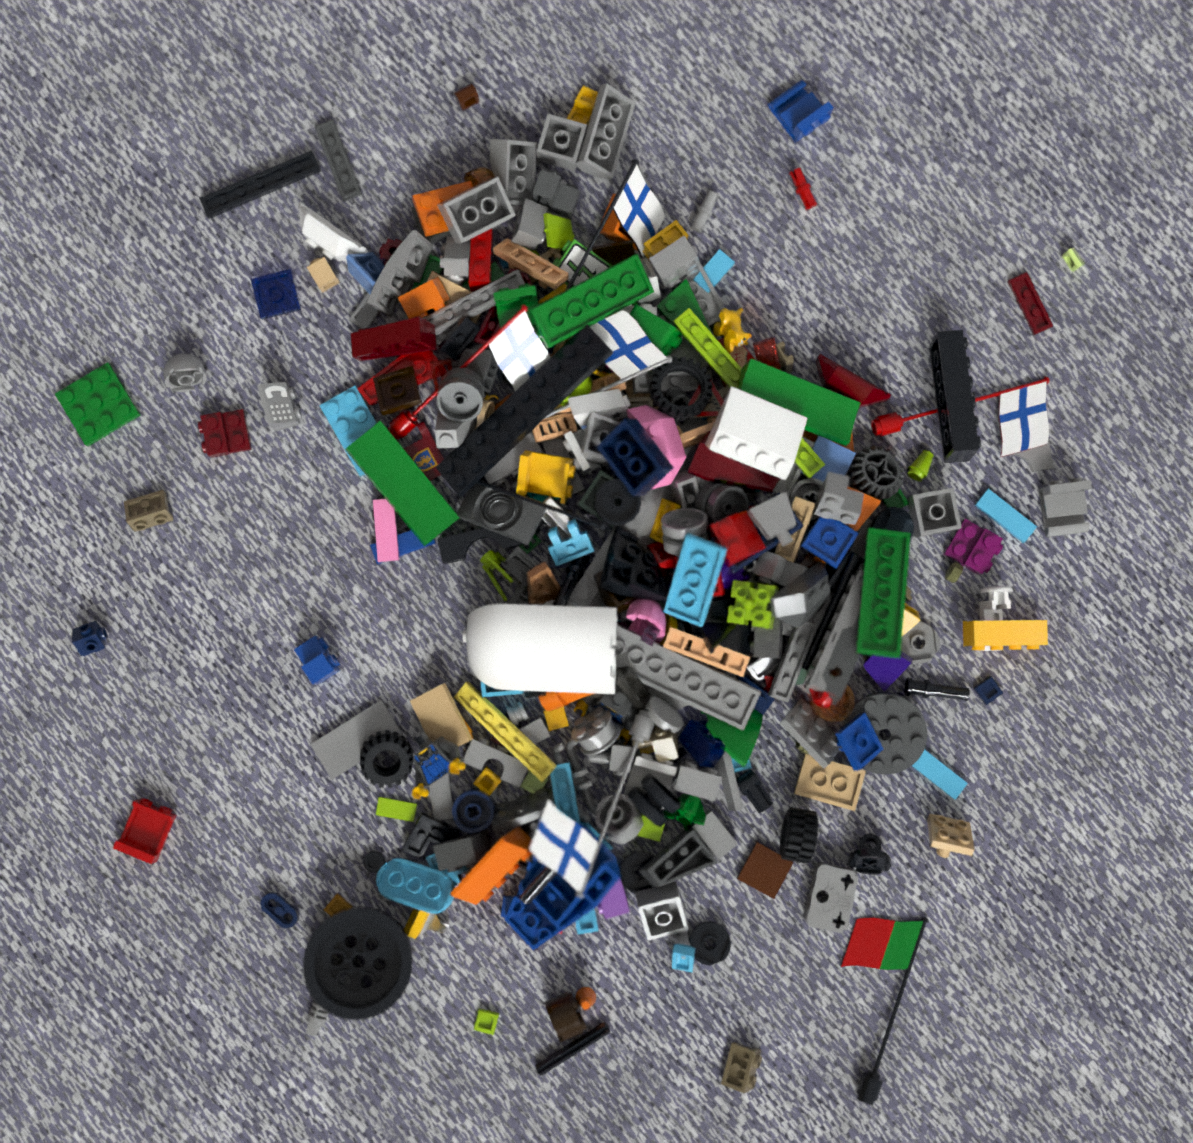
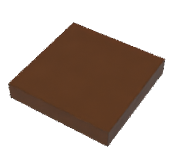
(764, 870)

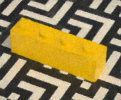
(1005, 633)

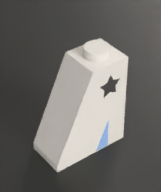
(606, 403)

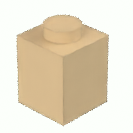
(322, 274)

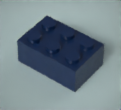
(635, 457)

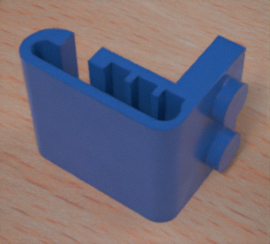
(799, 111)

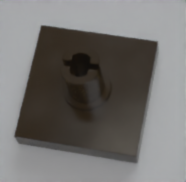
(397, 390)

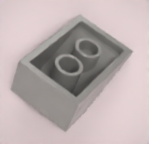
(515, 166)

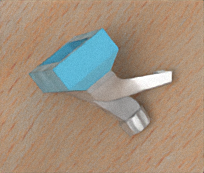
(683, 952)

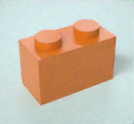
(424, 298)

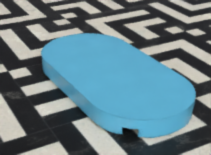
(415, 885)

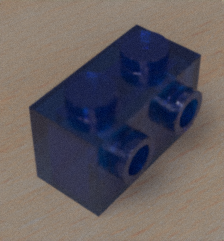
(701, 743)

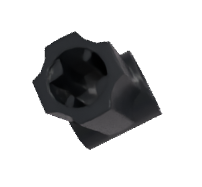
(751, 787)

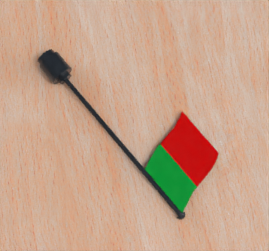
(882, 946)

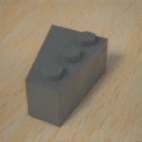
(678, 859)

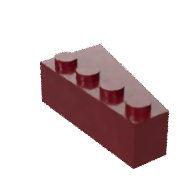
(394, 339)

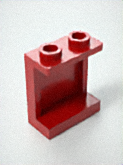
(145, 831)

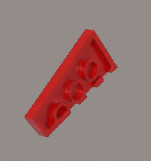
(420, 363)

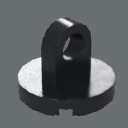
(870, 860)

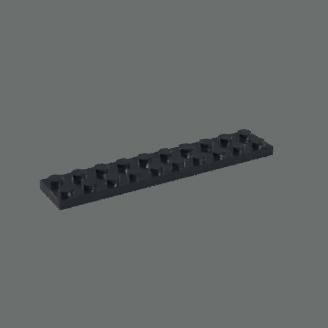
(524, 410)

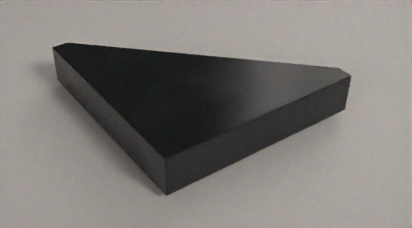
(715, 634)

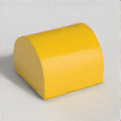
(487, 781)

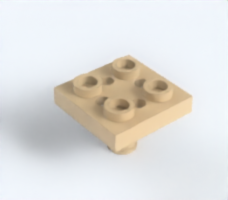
(950, 835)

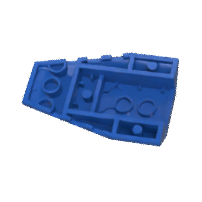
(557, 903)

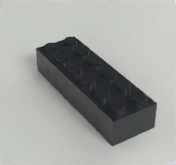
(954, 396)

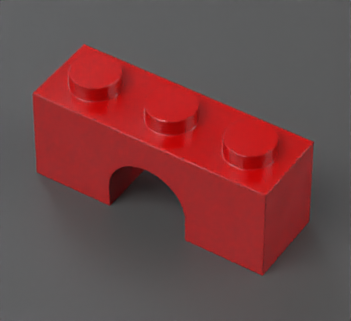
(480, 260)

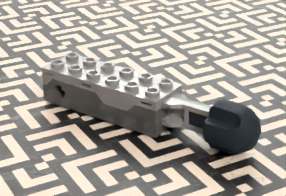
(839, 645)

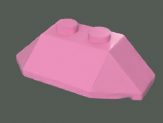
(665, 435)

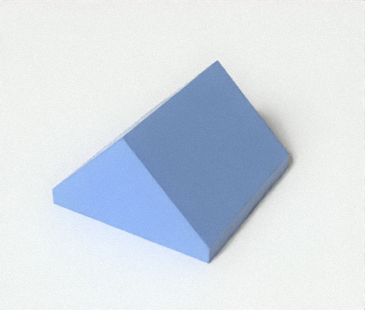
(365, 269)

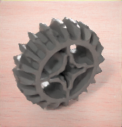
(869, 473)

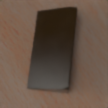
(614, 252)

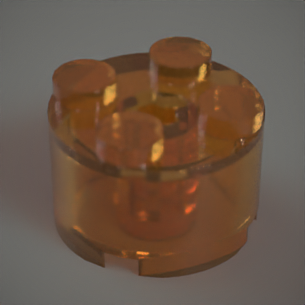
(836, 712)

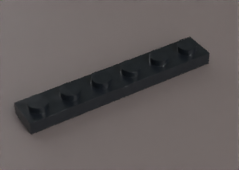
(260, 184)

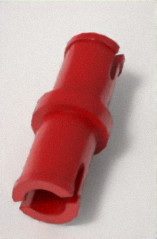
(803, 188)

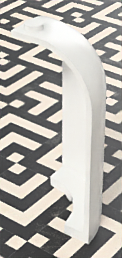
(543, 647)

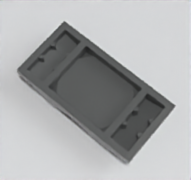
(501, 513)

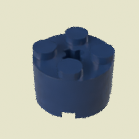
(462, 814)

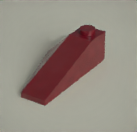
(712, 465)

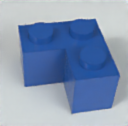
(316, 660)

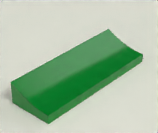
(826, 411)
(402, 483)

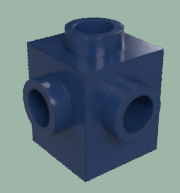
(89, 638)

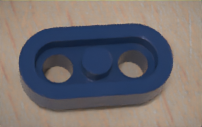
(278, 911)

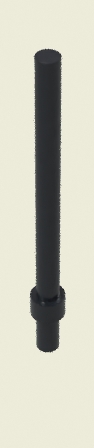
(830, 610)

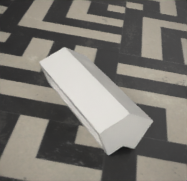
(557, 519)

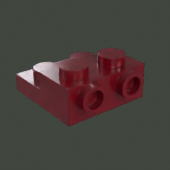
(224, 433)

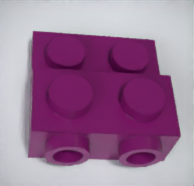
(974, 547)

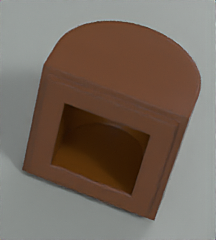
(467, 96)

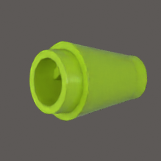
(919, 468)

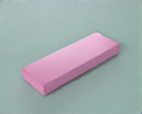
(385, 531)

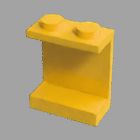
(545, 475)

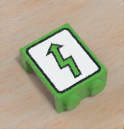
(571, 258)

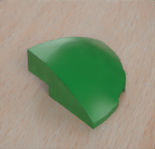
(737, 742)

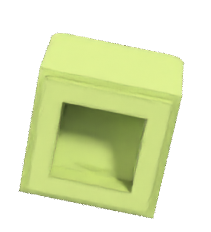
(1072, 259)

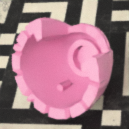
(647, 612)

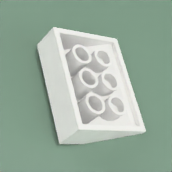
(757, 433)

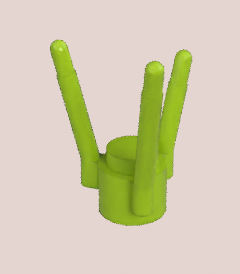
(492, 561)

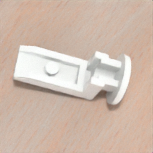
(992, 609)

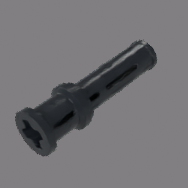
(574, 572)
(926, 689)

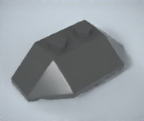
(802, 597)

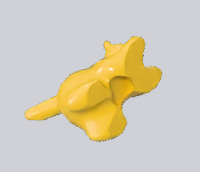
(731, 329)

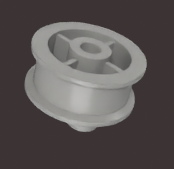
(595, 731)

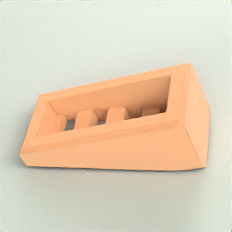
(566, 424)

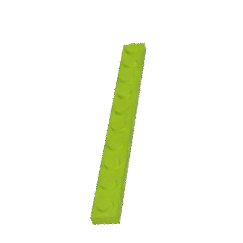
(730, 373)

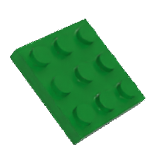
(97, 404)

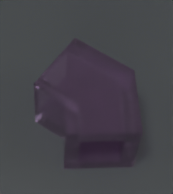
(653, 632)

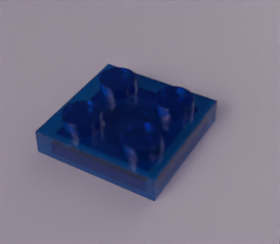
(276, 294)

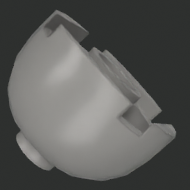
(180, 370)

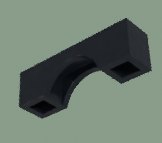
(455, 547)

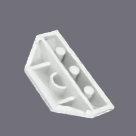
(326, 236)

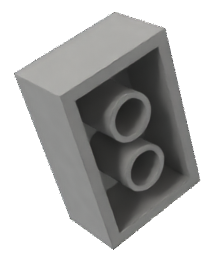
(476, 210)

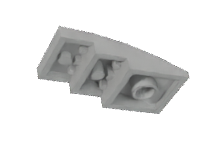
(401, 269)

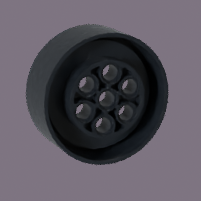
(353, 999)

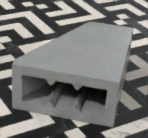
(451, 433)

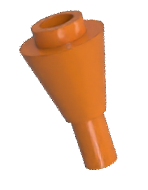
(585, 997)

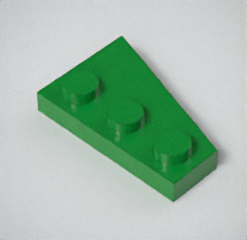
(678, 302)

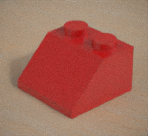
(738, 535)

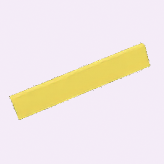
(505, 731)

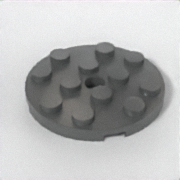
(906, 730)

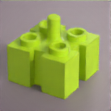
(752, 604)

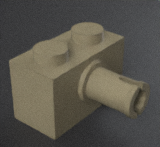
(663, 742)

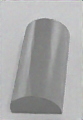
(605, 133)

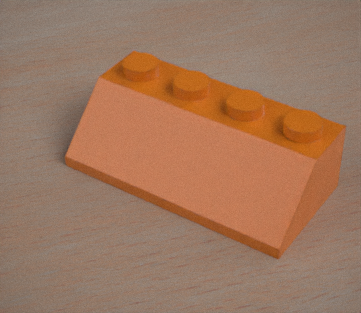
(494, 867)

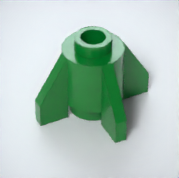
(689, 811)

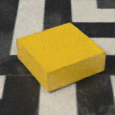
(556, 719)

